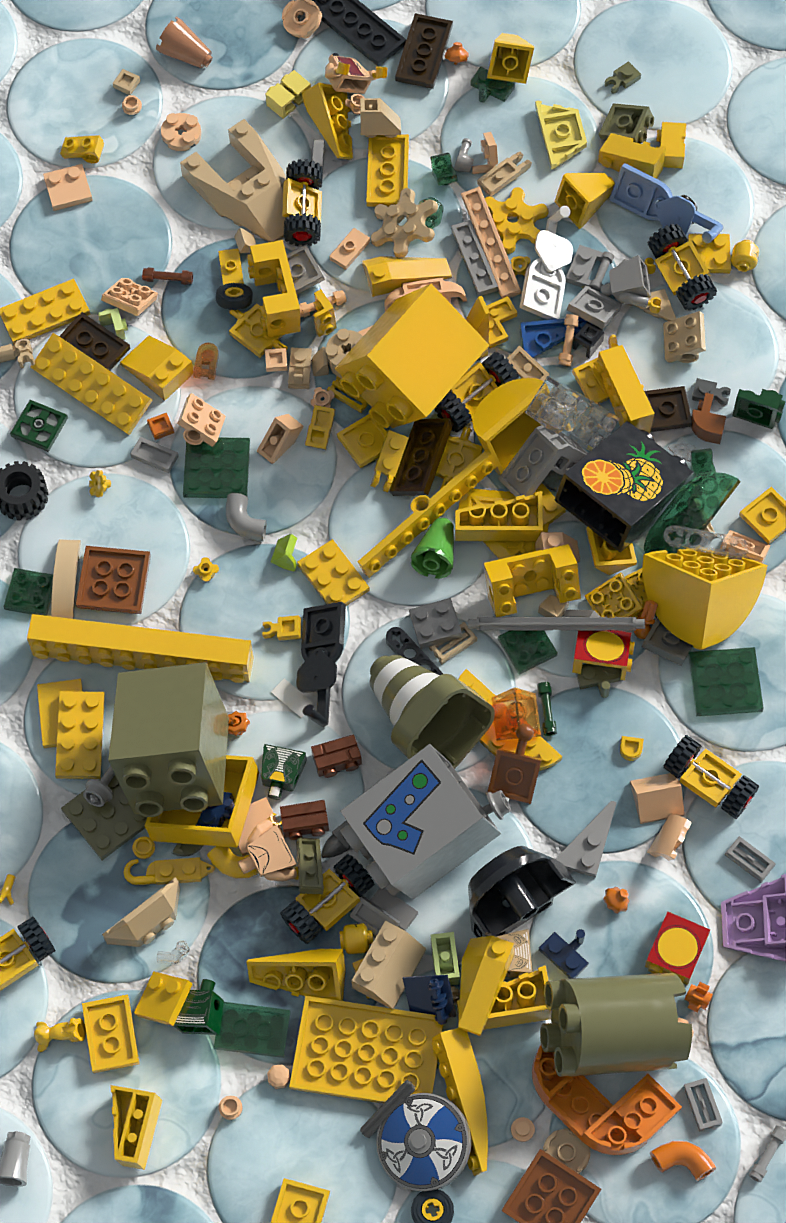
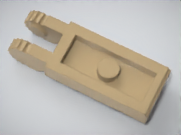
(503, 174)

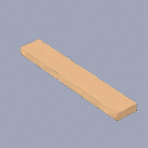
(491, 242)

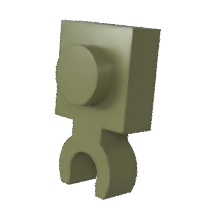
(624, 75)

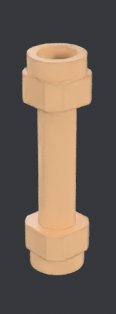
(338, 298)
(565, 357)

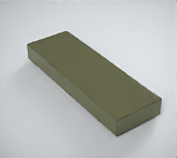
(309, 866)

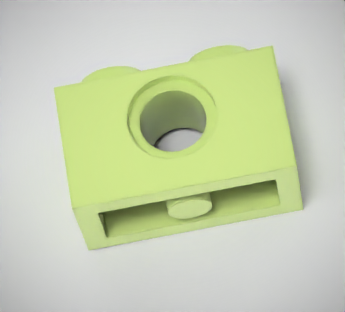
(445, 956)

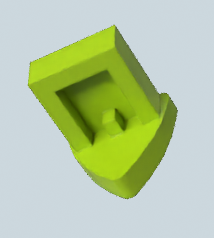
(283, 553)

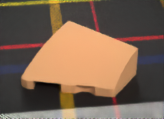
(670, 837)

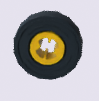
(234, 296)
(438, 1199)

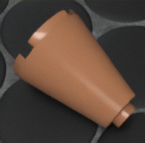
(184, 45)

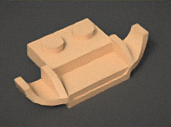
(446, 288)

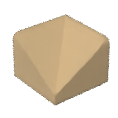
(552, 608)

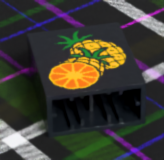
(622, 485)

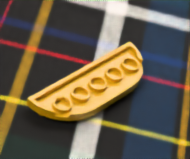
(536, 747)

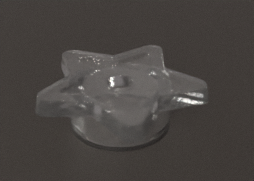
(681, 444)

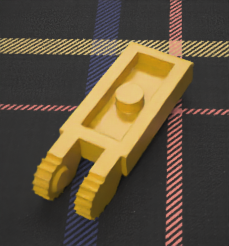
(389, 458)

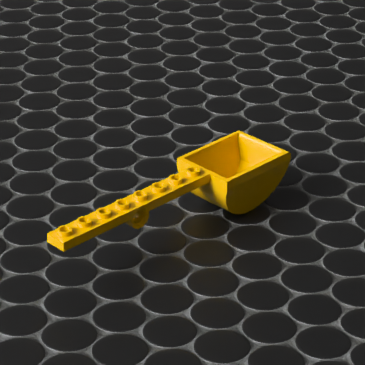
(502, 431)

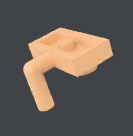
(489, 149)

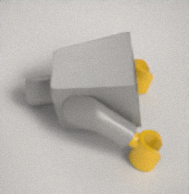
(631, 283)

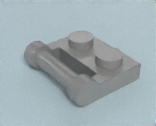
(583, 265)

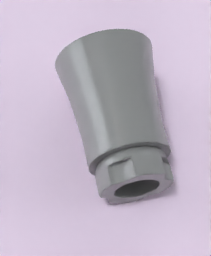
(15, 1159)

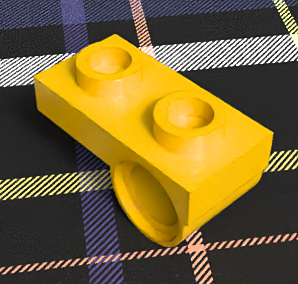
(84, 147)

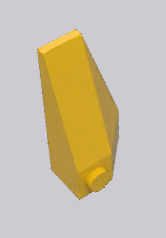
(331, 117)
(303, 973)
(482, 976)

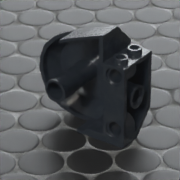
(521, 878)

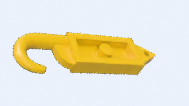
(163, 871)

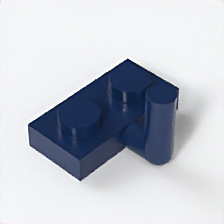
(215, 815)
(565, 955)

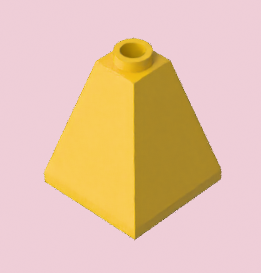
(510, 58)
(583, 194)

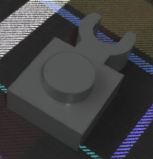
(705, 386)

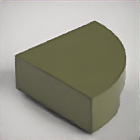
(186, 849)

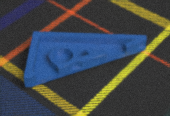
(545, 334)

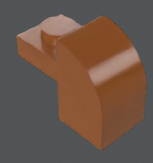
(707, 425)

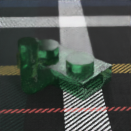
(496, 88)

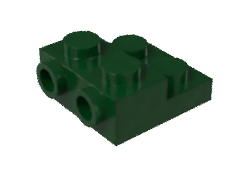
(759, 409)

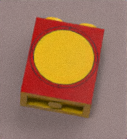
(604, 649)
(677, 947)

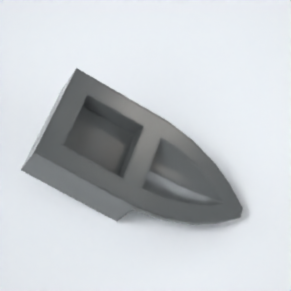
(336, 843)

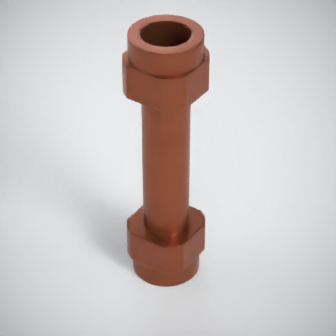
(150, 274)

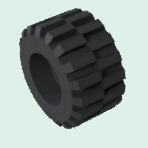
(26, 504)

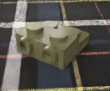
(627, 121)

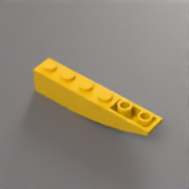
(464, 1090)

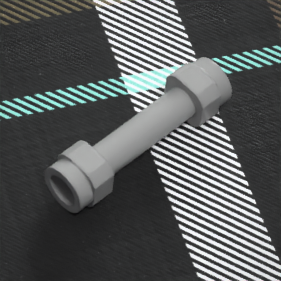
(759, 1170)

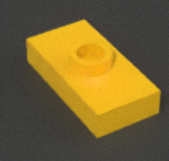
(230, 266)

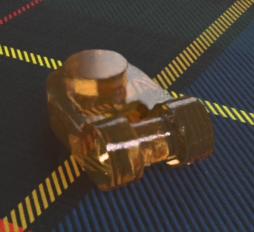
(207, 355)

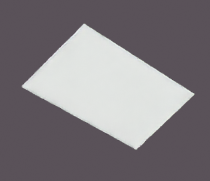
(291, 697)

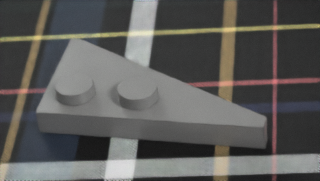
(586, 850)

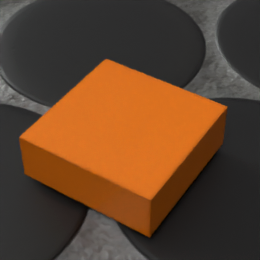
(160, 426)

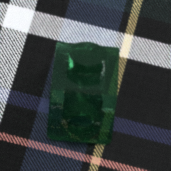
(443, 169)
(702, 462)

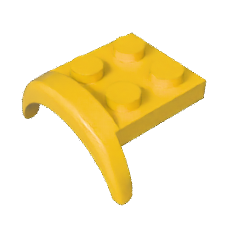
(590, 380)

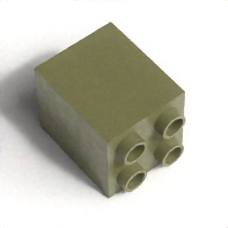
(169, 739)

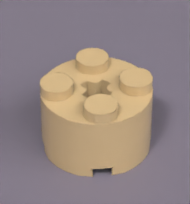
(339, 347)

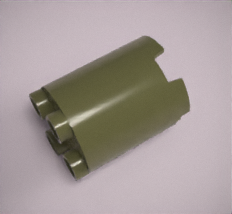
(615, 1024)

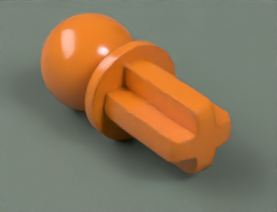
(648, 614)

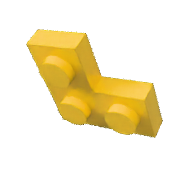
(499, 312)

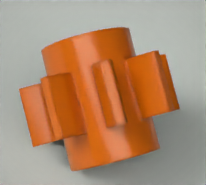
(698, 997)

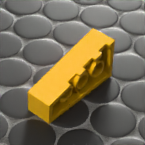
(624, 388)
(502, 521)
(519, 1001)

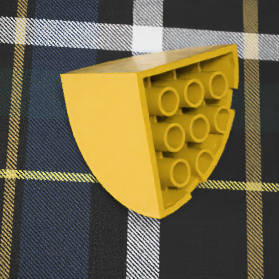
(702, 593)

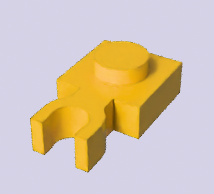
(285, 628)

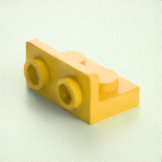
(324, 317)

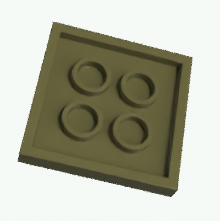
(105, 826)

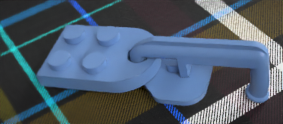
(655, 202)

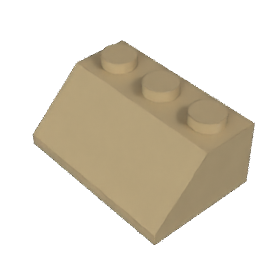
(388, 960)

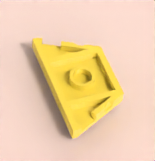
(561, 132)

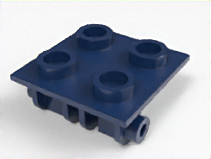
(430, 996)

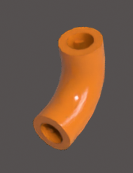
(683, 1154)

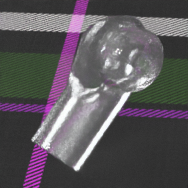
(176, 955)

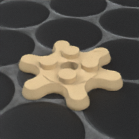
(411, 230)

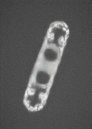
(705, 545)

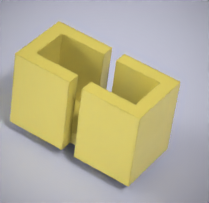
(290, 89)

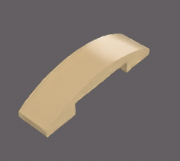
(65, 578)

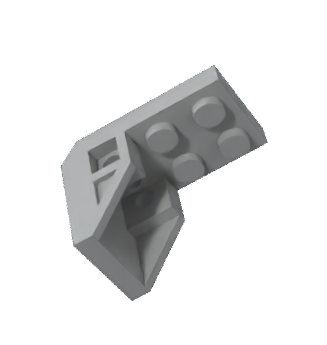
(537, 457)

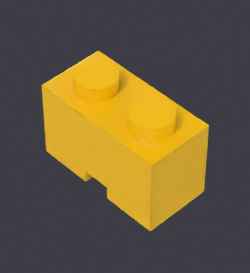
(672, 137)

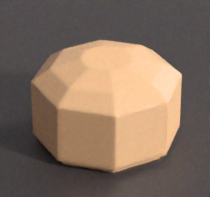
(278, 1076)

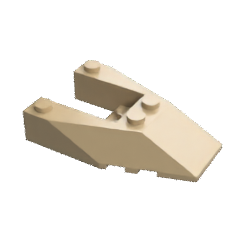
(252, 197)

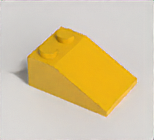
(158, 366)

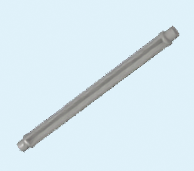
(557, 623)

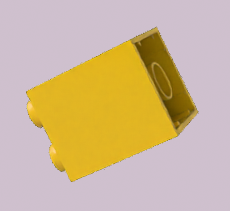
(410, 358)

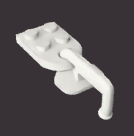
(544, 277)

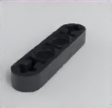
(420, 657)

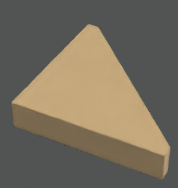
(666, 309)

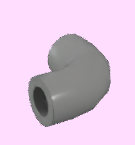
(240, 520)

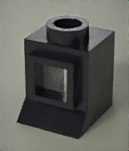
(590, 337)

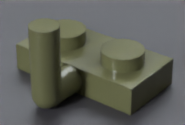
(599, 676)

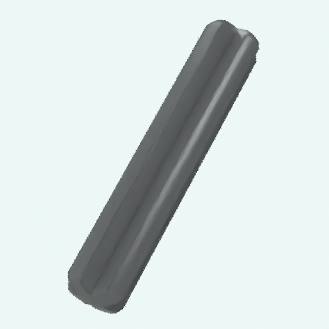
(387, 1108)

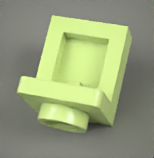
(112, 316)

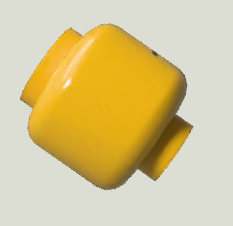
(745, 255)
(356, 938)

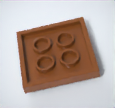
(113, 579)
(551, 1193)

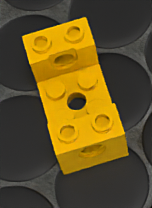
(270, 265)
(552, 569)

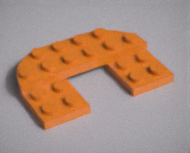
(593, 1119)

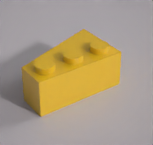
(623, 150)

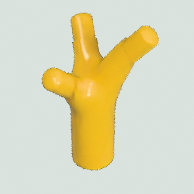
(6, 889)

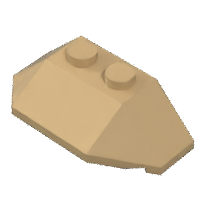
(147, 919)

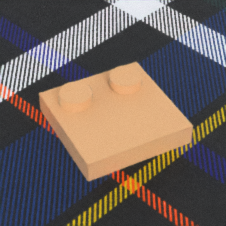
(67, 187)

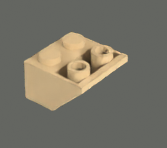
(378, 118)

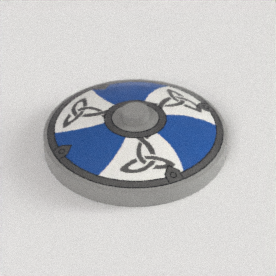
(424, 1142)

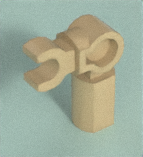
(21, 349)

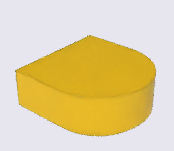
(631, 748)

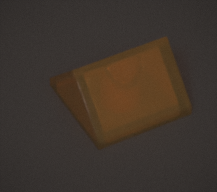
(513, 709)

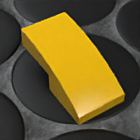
(320, 427)

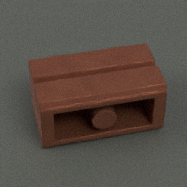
(336, 756)
(304, 819)

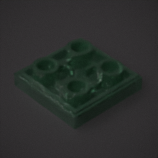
(29, 592)
(527, 648)

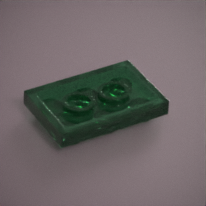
(253, 1030)

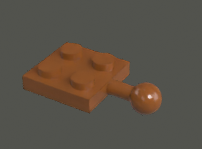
(515, 772)

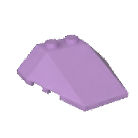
(757, 920)

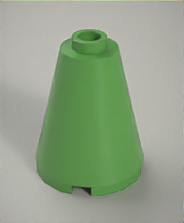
(435, 550)

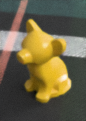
(72, 1030)

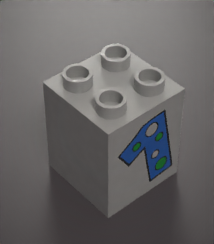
(417, 824)

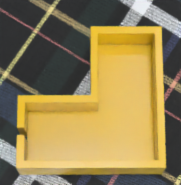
(181, 827)

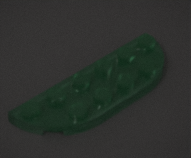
(691, 508)

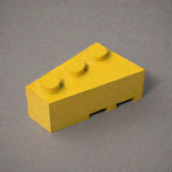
(134, 1124)

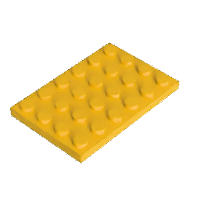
(363, 1050)

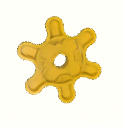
(526, 216)

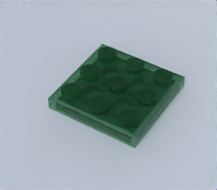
(217, 469)
(725, 681)

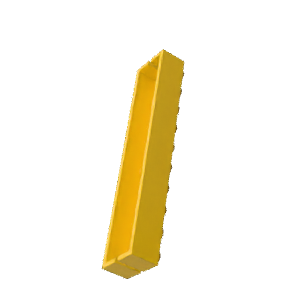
(137, 647)

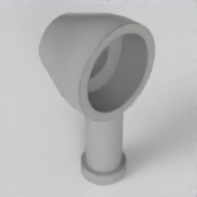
(464, 161)

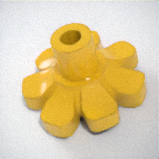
(98, 483)

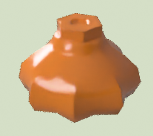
(456, 53)
(237, 723)
(616, 899)

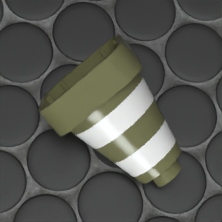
(429, 708)

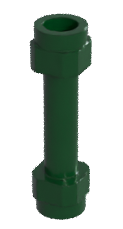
(549, 726)

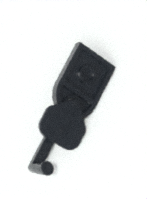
(320, 649)

